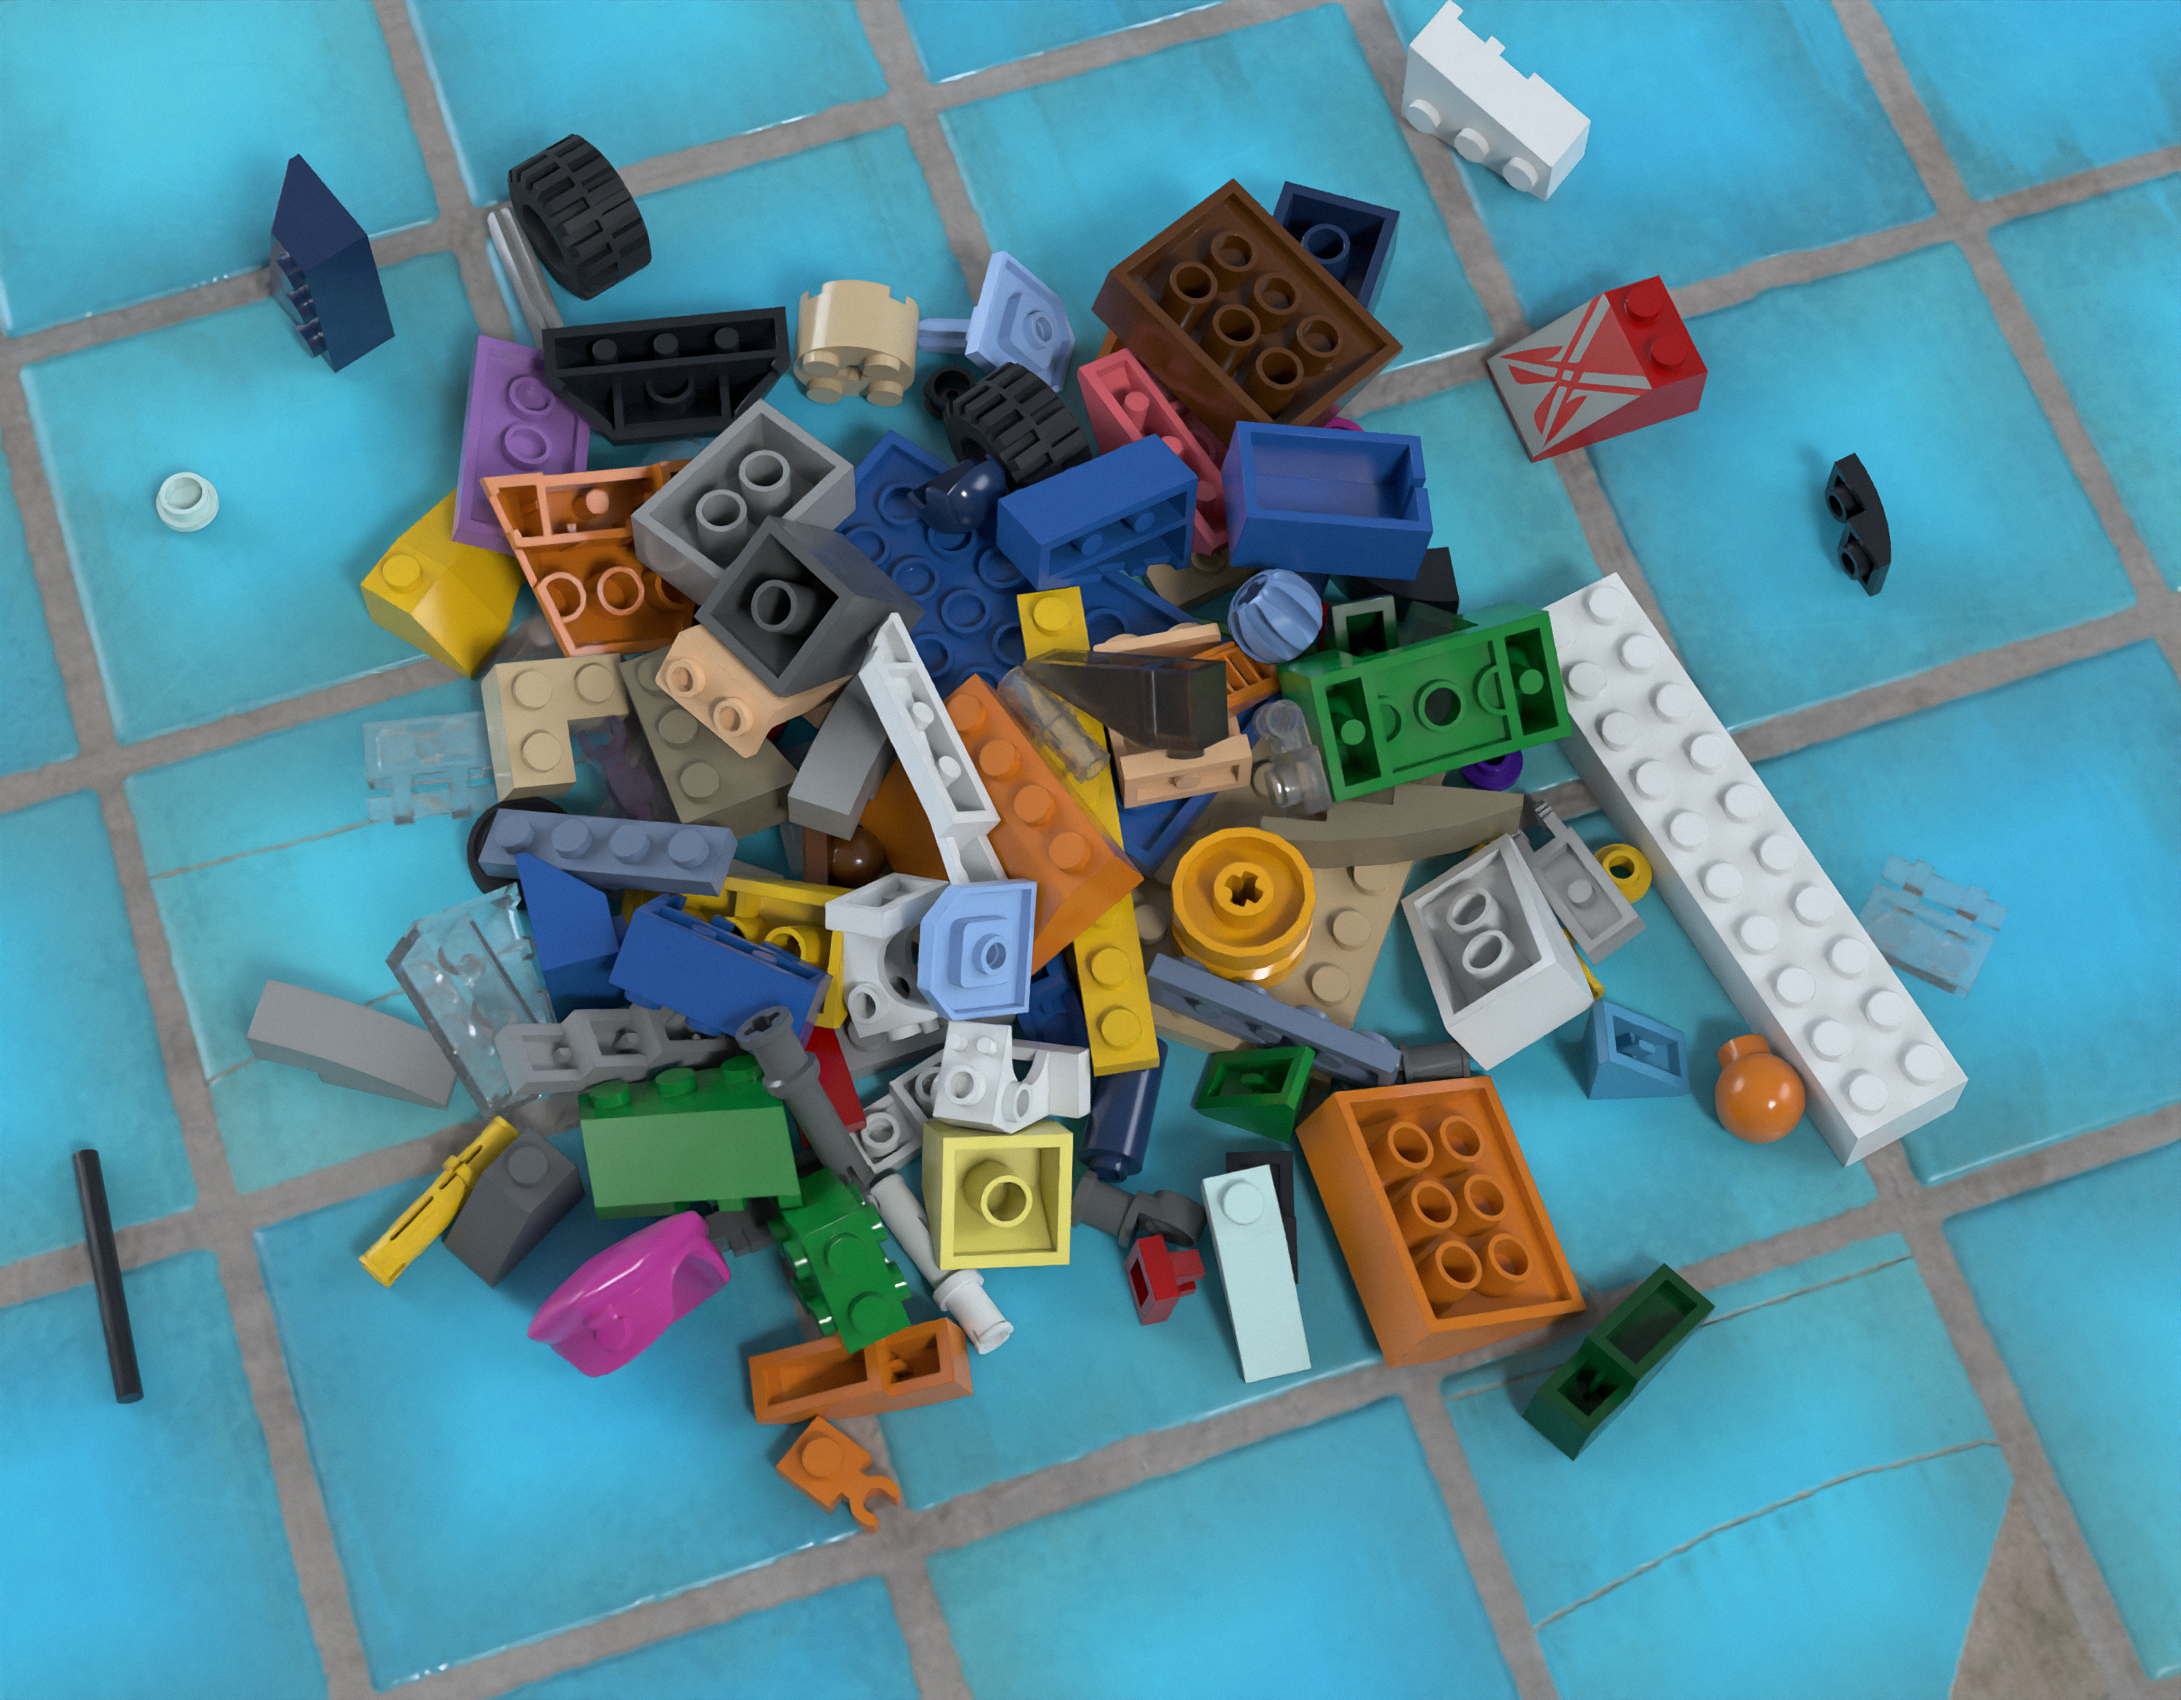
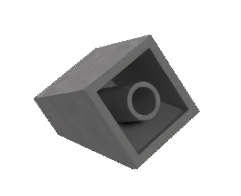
(802, 606)

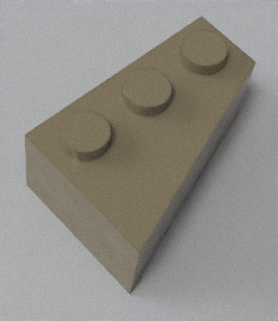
(699, 770)

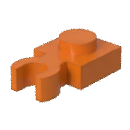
(831, 1469)

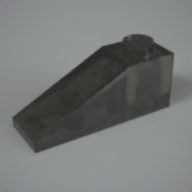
(1142, 697)

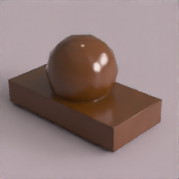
(841, 861)

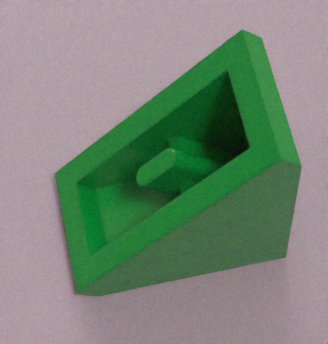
(1259, 1089)

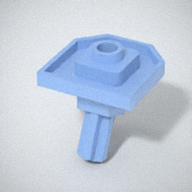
(1013, 323)
(978, 949)

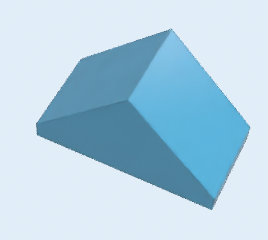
(1632, 1055)

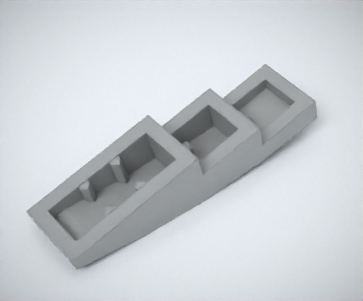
(606, 1047)

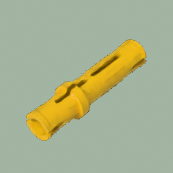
(436, 1206)

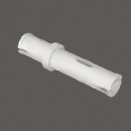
(954, 1289)

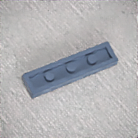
(613, 850)
(1253, 1016)

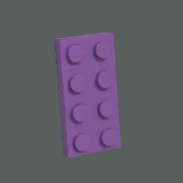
(510, 430)

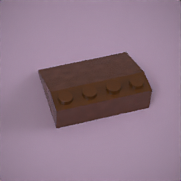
(1243, 319)

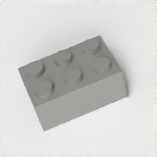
(723, 496)

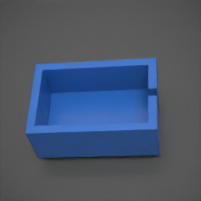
(1326, 501)

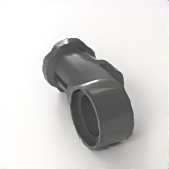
(1123, 1213)

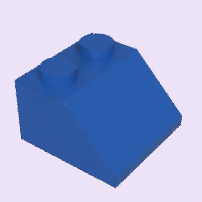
(572, 937)

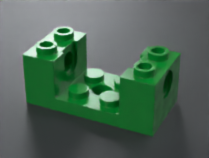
(1372, 708)

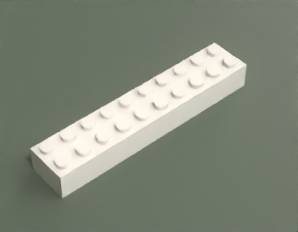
(1744, 880)

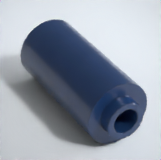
(1121, 1121)

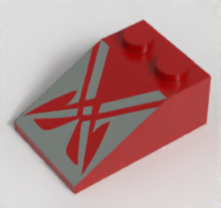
(1600, 371)

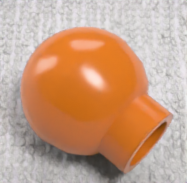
(1757, 1091)

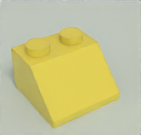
(998, 1195)

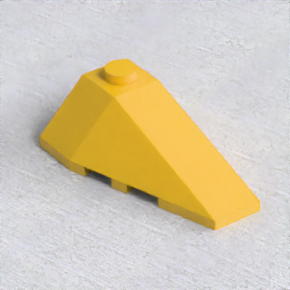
(444, 593)
(777, 912)

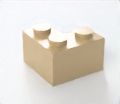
(536, 710)

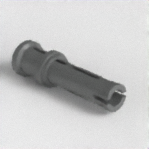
(793, 1077)

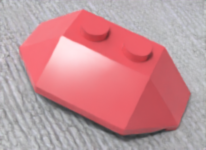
(1132, 403)

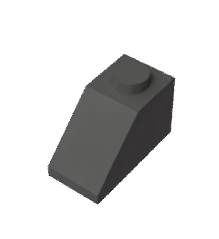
(514, 1206)

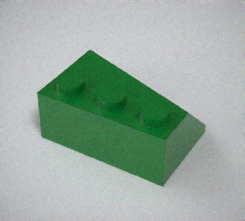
(686, 1141)

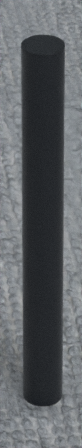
(107, 1277)

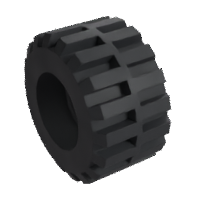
(579, 217)
(1017, 423)

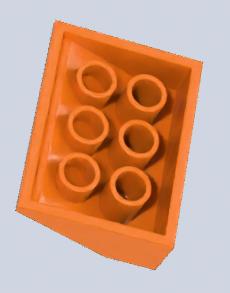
(1043, 829)
(1438, 1217)

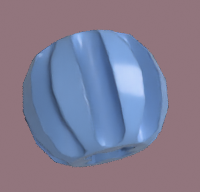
(1275, 616)

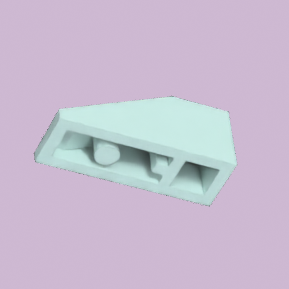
(1256, 1273)

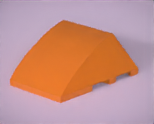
(582, 557)

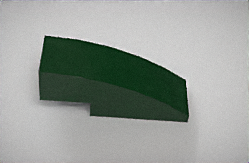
(1617, 1361)

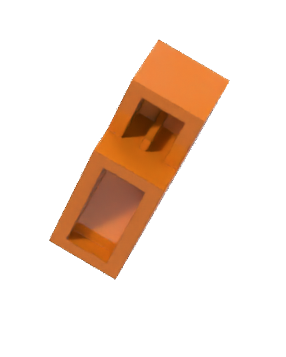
(896, 1373)

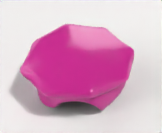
(631, 1294)

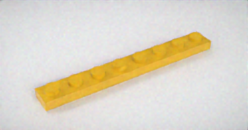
(1110, 949)

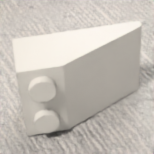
(1495, 954)

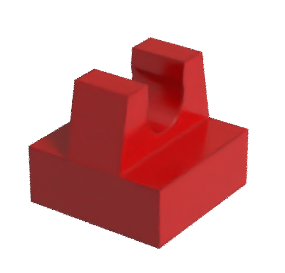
(1160, 1277)

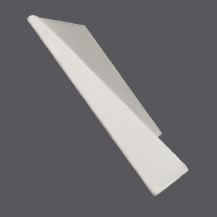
(931, 754)

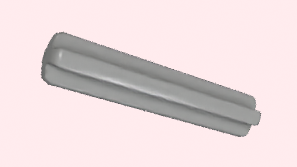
(524, 273)

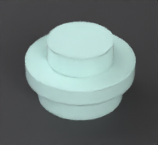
(187, 502)

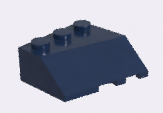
(325, 272)

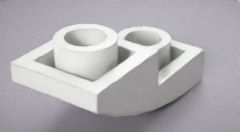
(897, 1120)

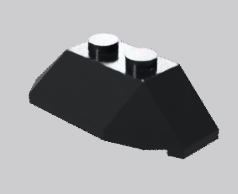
(667, 373)

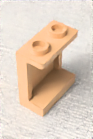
(730, 696)
(1146, 773)

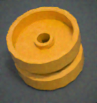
(1243, 906)

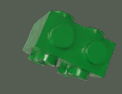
(840, 1262)

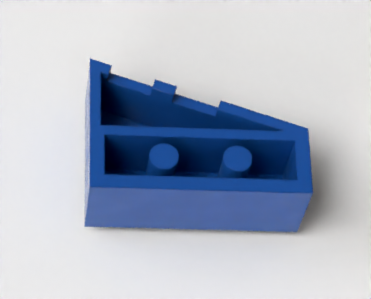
(1102, 517)
(711, 973)

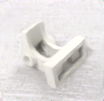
(878, 953)
(982, 1091)

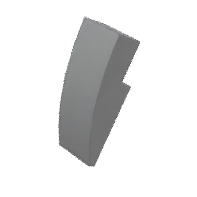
(842, 766)
(350, 1045)

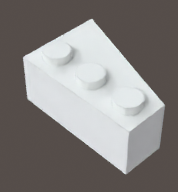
(1489, 109)

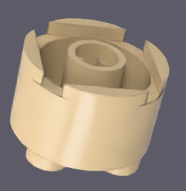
(856, 343)

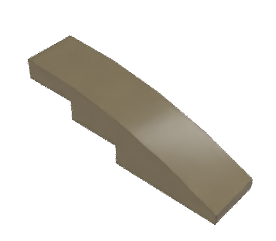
(1415, 826)

